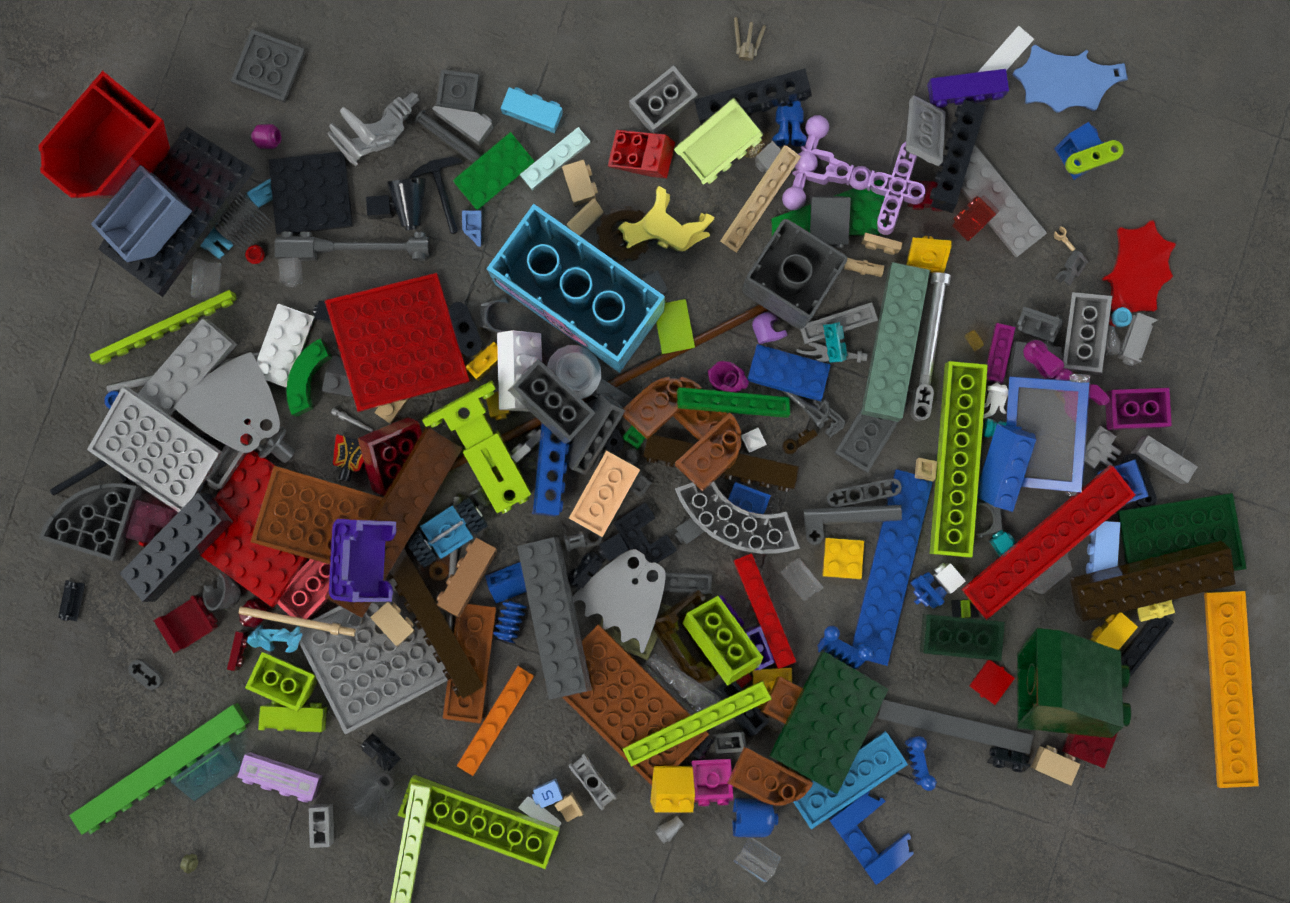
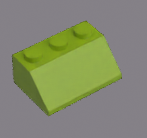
(281, 681)

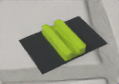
(964, 609)

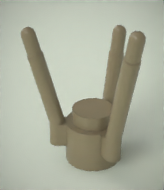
(747, 51)

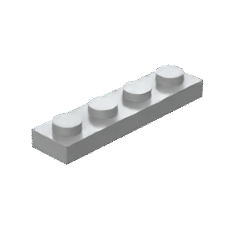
(849, 319)

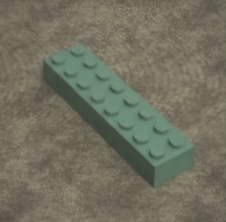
(895, 342)

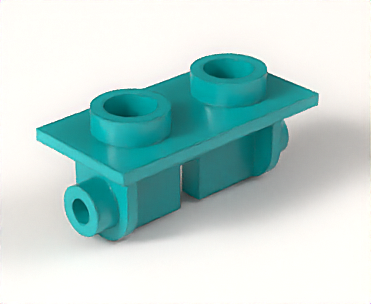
(835, 350)

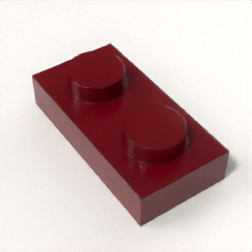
(236, 656)

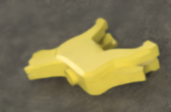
(664, 228)

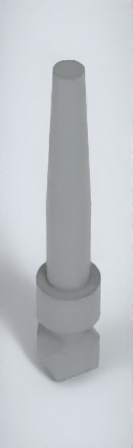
(342, 415)

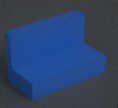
(506, 583)

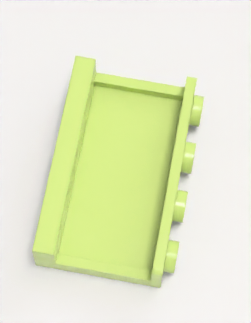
(719, 141)

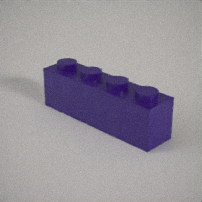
(968, 87)

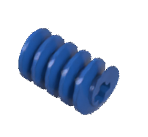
(509, 621)

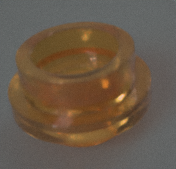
(432, 570)

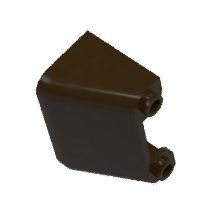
(679, 641)

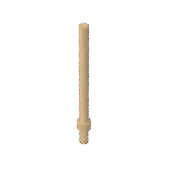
(333, 628)

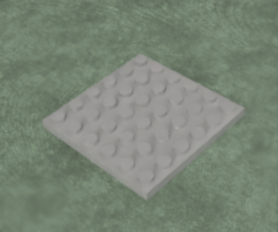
(368, 672)

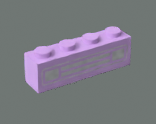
(279, 776)

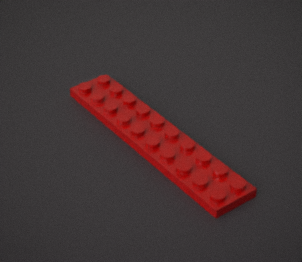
(1048, 542)

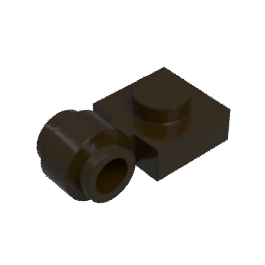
(805, 437)

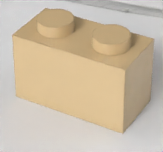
(579, 183)
(393, 623)
(1055, 765)

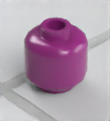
(266, 136)

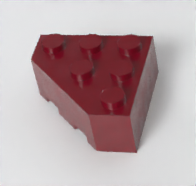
(387, 451)

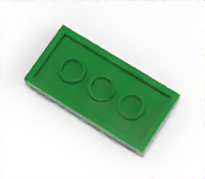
(493, 171)

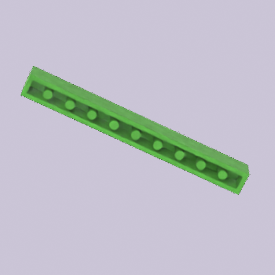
(159, 769)

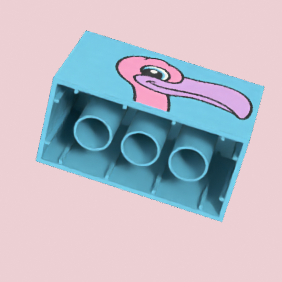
(576, 288)

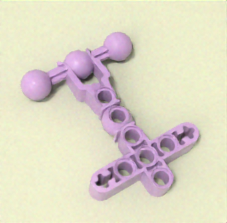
(817, 128)

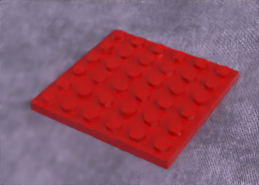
(396, 342)
(254, 566)

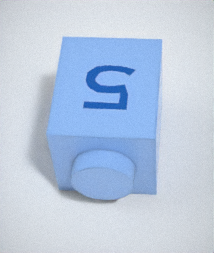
(547, 793)

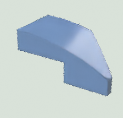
(473, 225)

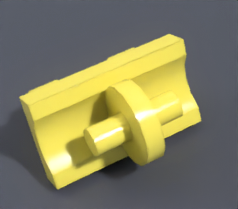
(1155, 611)

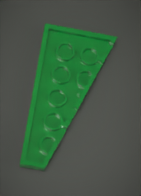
(864, 213)

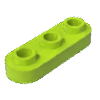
(1086, 158)

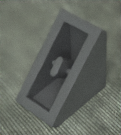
(729, 741)

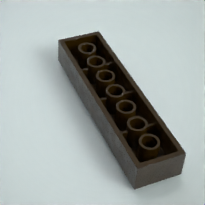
(1152, 581)

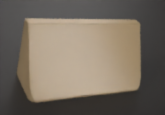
(585, 217)

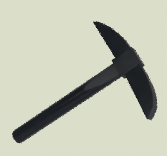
(435, 167)
(81, 475)

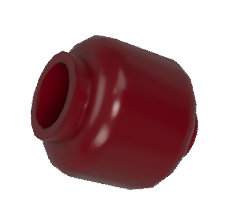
(249, 620)

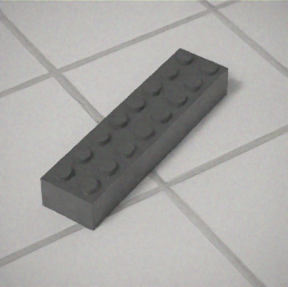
(554, 618)

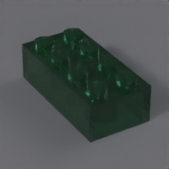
(962, 637)

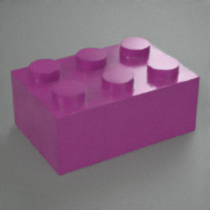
(1138, 409)

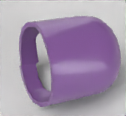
(764, 328)

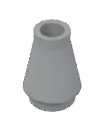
(669, 829)

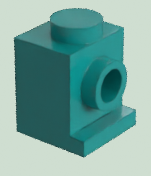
(1002, 542)

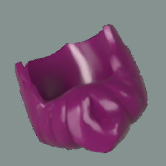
(727, 377)

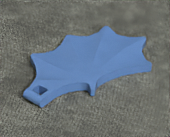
(1066, 79)

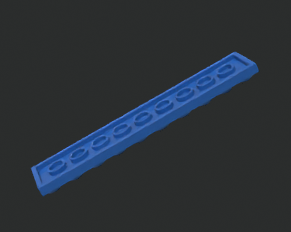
(891, 568)

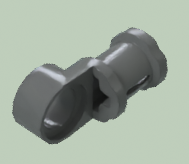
(583, 539)

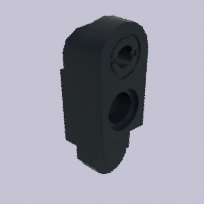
(461, 315)

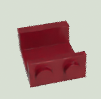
(186, 624)

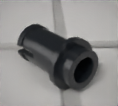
(702, 748)

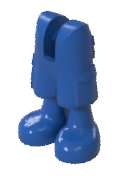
(795, 117)

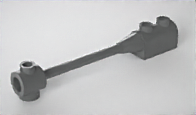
(307, 246)

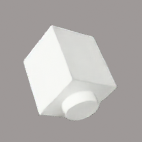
(948, 577)

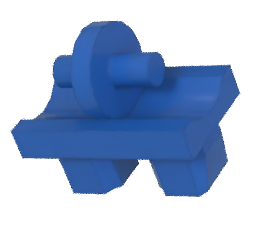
(926, 593)

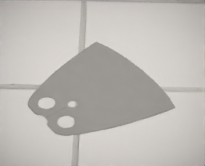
(227, 399)

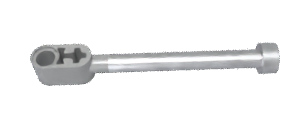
(940, 281)

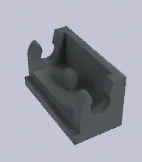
(1039, 325)

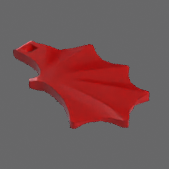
(1139, 269)

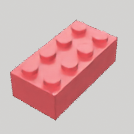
(307, 590)

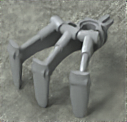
(375, 135)

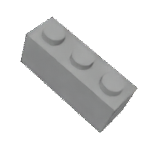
(1164, 459)

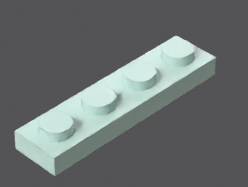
(555, 158)

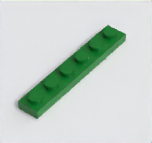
(733, 402)

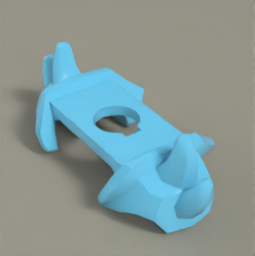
(264, 637)

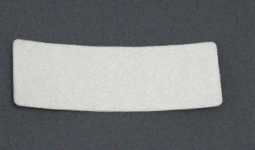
(531, 809)

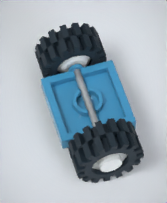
(446, 532)

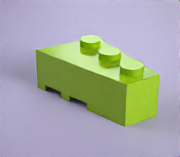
(308, 719)

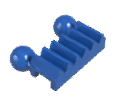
(842, 650)
(917, 746)

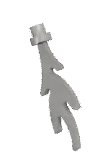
(822, 350)

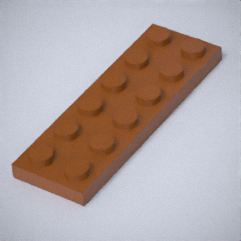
(475, 636)

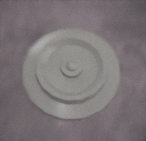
(577, 369)

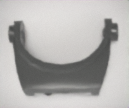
(485, 308)
(997, 520)

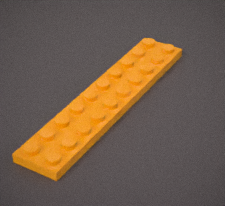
(1231, 689)

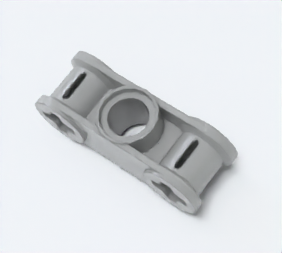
(597, 792)

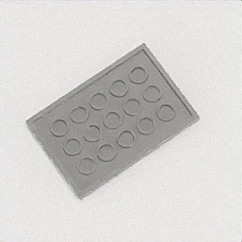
(153, 449)

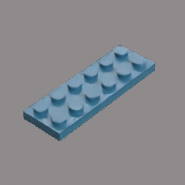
(870, 767)

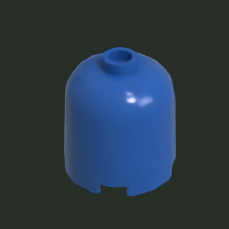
(753, 818)

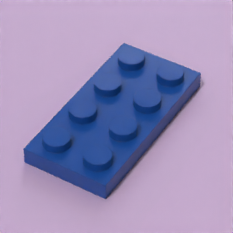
(788, 372)

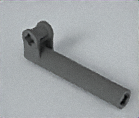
(817, 517)

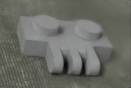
(1100, 448)

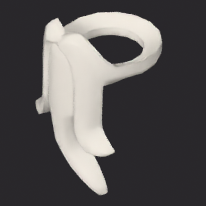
(996, 397)

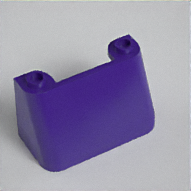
(359, 560)

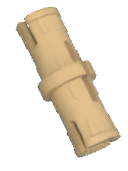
(864, 267)

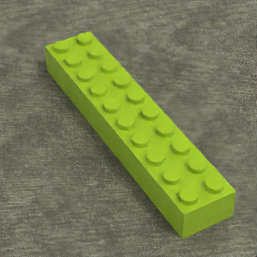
(958, 459)

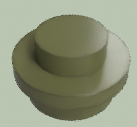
(189, 863)

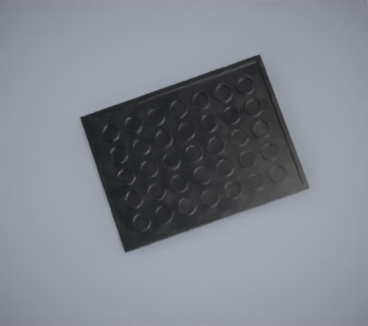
(207, 183)

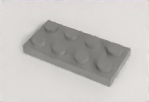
(925, 131)

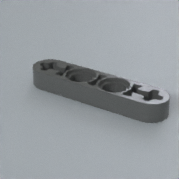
(864, 495)

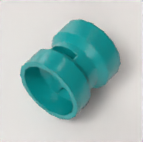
(989, 427)

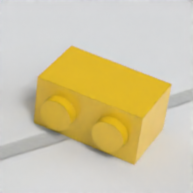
(1114, 631)

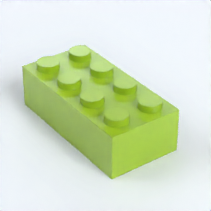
(722, 640)

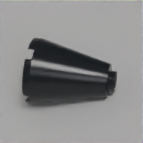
(408, 200)

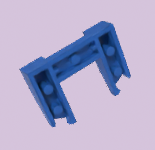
(876, 865)

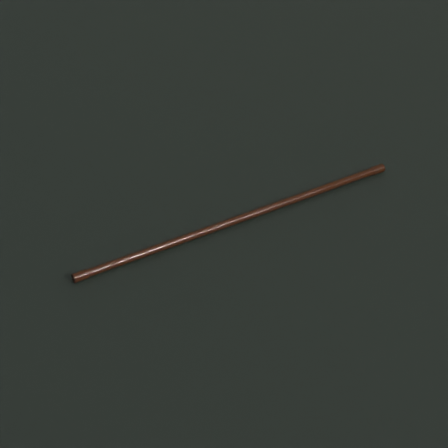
(637, 371)

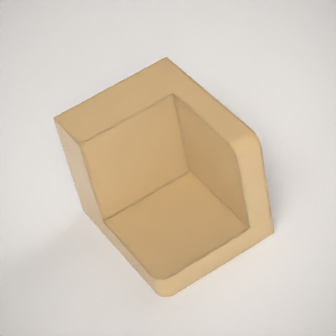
(569, 807)

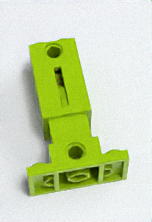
(484, 448)

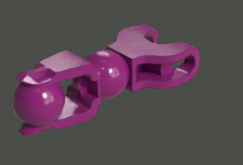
(1052, 368)

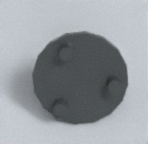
(277, 447)

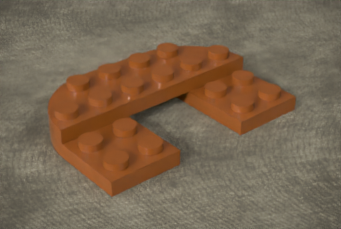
(716, 431)
(761, 777)

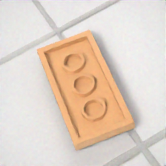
(604, 493)

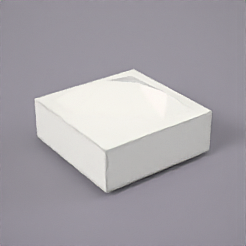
(753, 440)

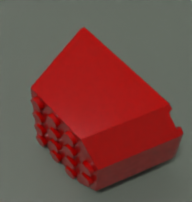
(102, 142)

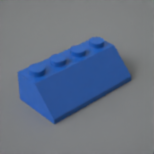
(1005, 466)

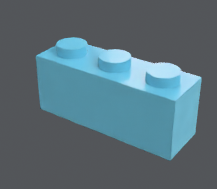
(532, 109)

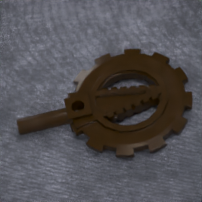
(612, 243)

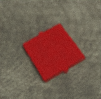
(991, 682)

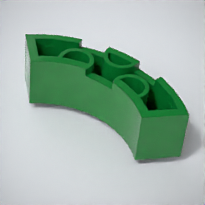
(301, 376)

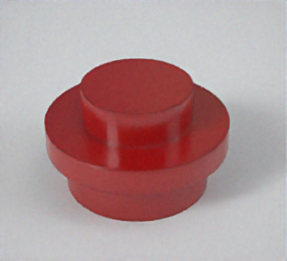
(255, 254)

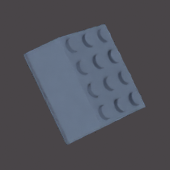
(141, 216)

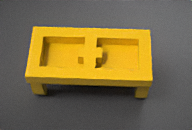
(484, 362)

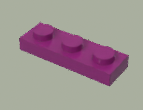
(999, 352)

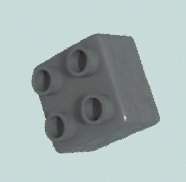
(793, 274)

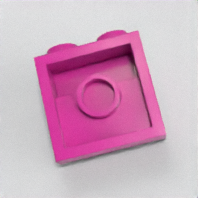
(711, 781)

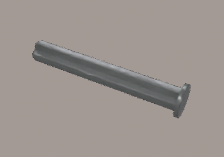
(447, 136)

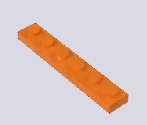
(495, 720)

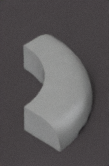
(734, 525)

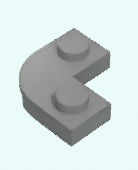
(522, 449)

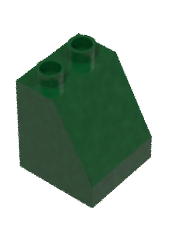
(1071, 685)

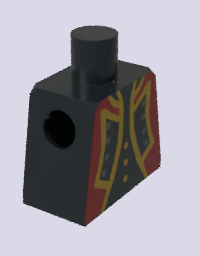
(347, 456)

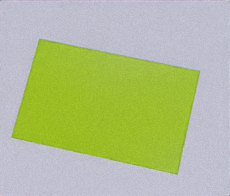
(675, 327)

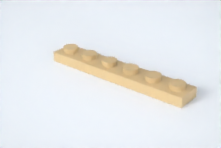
(760, 198)

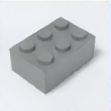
(663, 100)

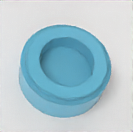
(1121, 317)

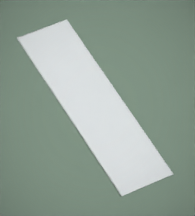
(1008, 51)

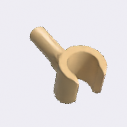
(1063, 237)

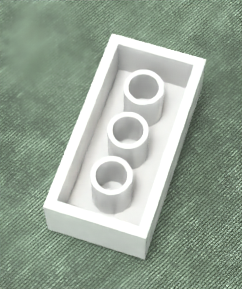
(515, 355)

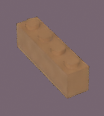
(467, 577)

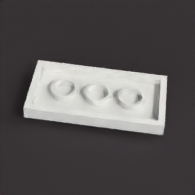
(283, 343)

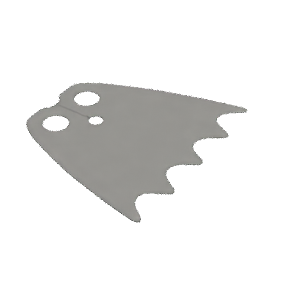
(620, 601)

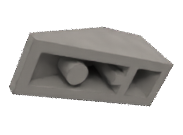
(467, 122)

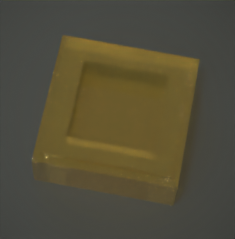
(974, 340)

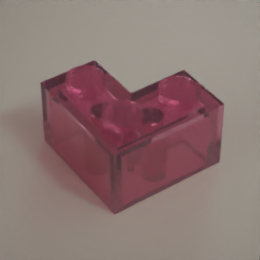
(146, 518)

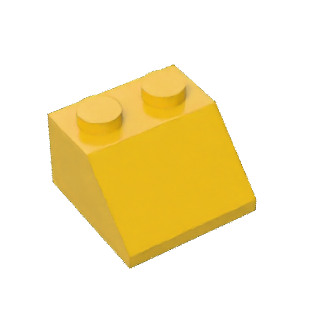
(673, 789)

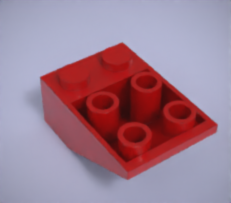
(642, 153)

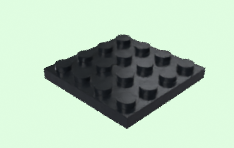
(310, 193)

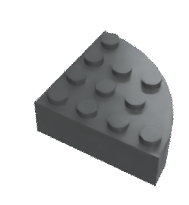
(94, 520)

